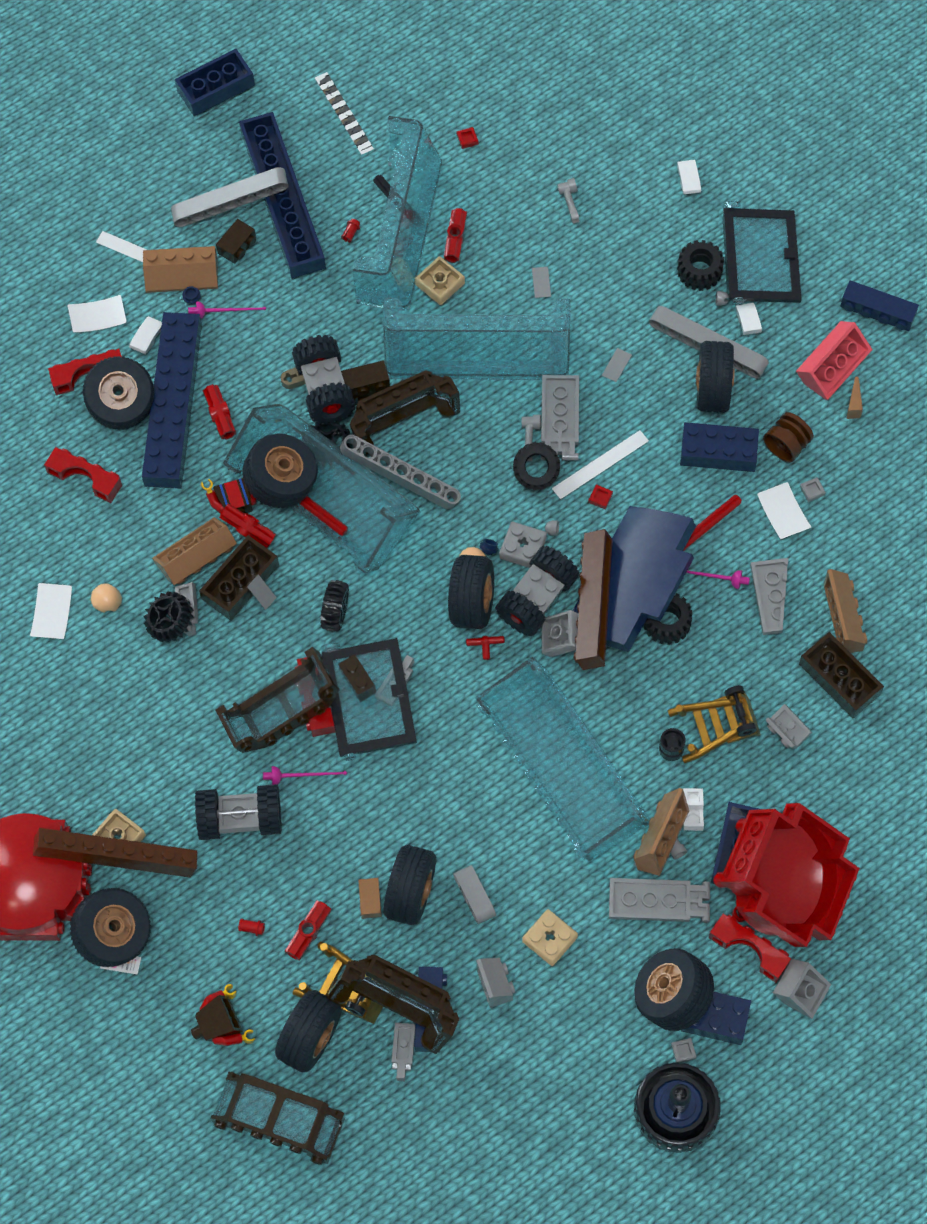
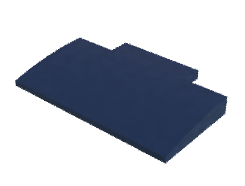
(644, 570)

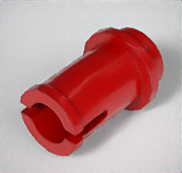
(352, 226)
(251, 927)

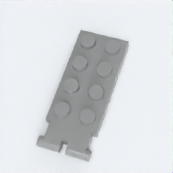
(560, 414)
(658, 900)

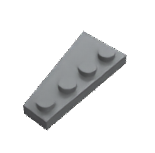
(770, 591)

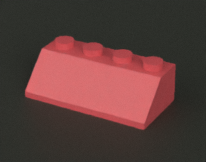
(834, 359)

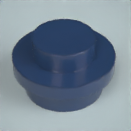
(191, 295)
(489, 546)

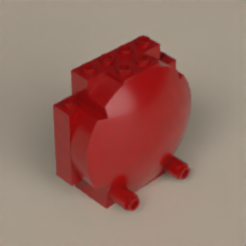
(789, 874)
(35, 889)

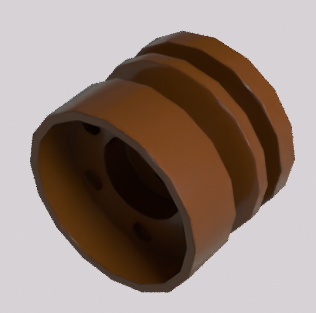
(788, 437)

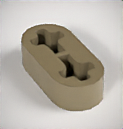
(297, 379)

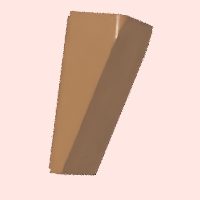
(855, 405)
(369, 898)

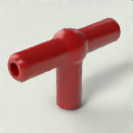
(485, 641)

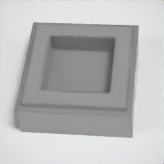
(812, 489)
(683, 1050)

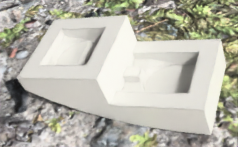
(689, 177)
(748, 318)
(146, 335)
(694, 819)

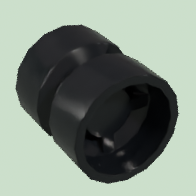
(672, 744)

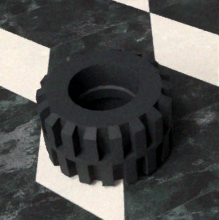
(704, 253)
(546, 452)
(675, 631)

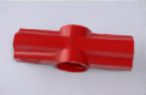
(456, 227)
(219, 412)
(247, 525)
(302, 941)

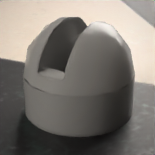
(721, 298)
(552, 528)

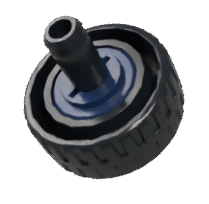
(677, 1107)

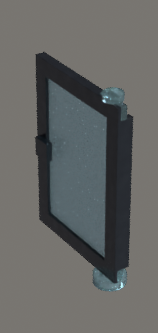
(760, 255)
(380, 719)

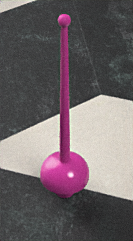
(200, 309)
(736, 579)
(276, 775)

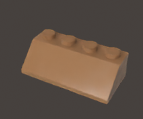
(180, 268)
(194, 551)
(844, 611)
(662, 832)

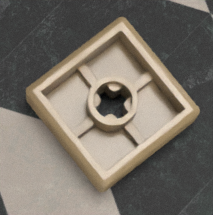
(440, 270)
(120, 824)
(550, 950)

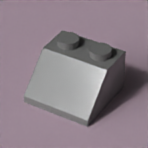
(494, 981)
(802, 988)

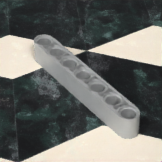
(229, 197)
(694, 334)
(409, 471)

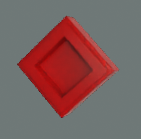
(467, 138)
(600, 497)

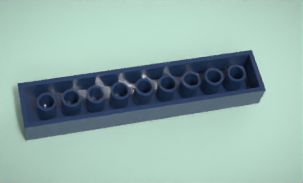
(287, 207)
(172, 400)

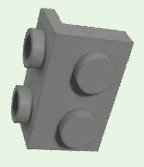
(789, 727)

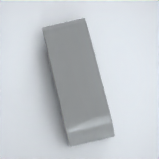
(474, 894)

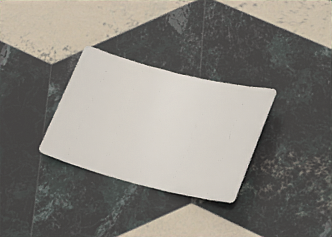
(97, 314)
(783, 510)
(51, 611)

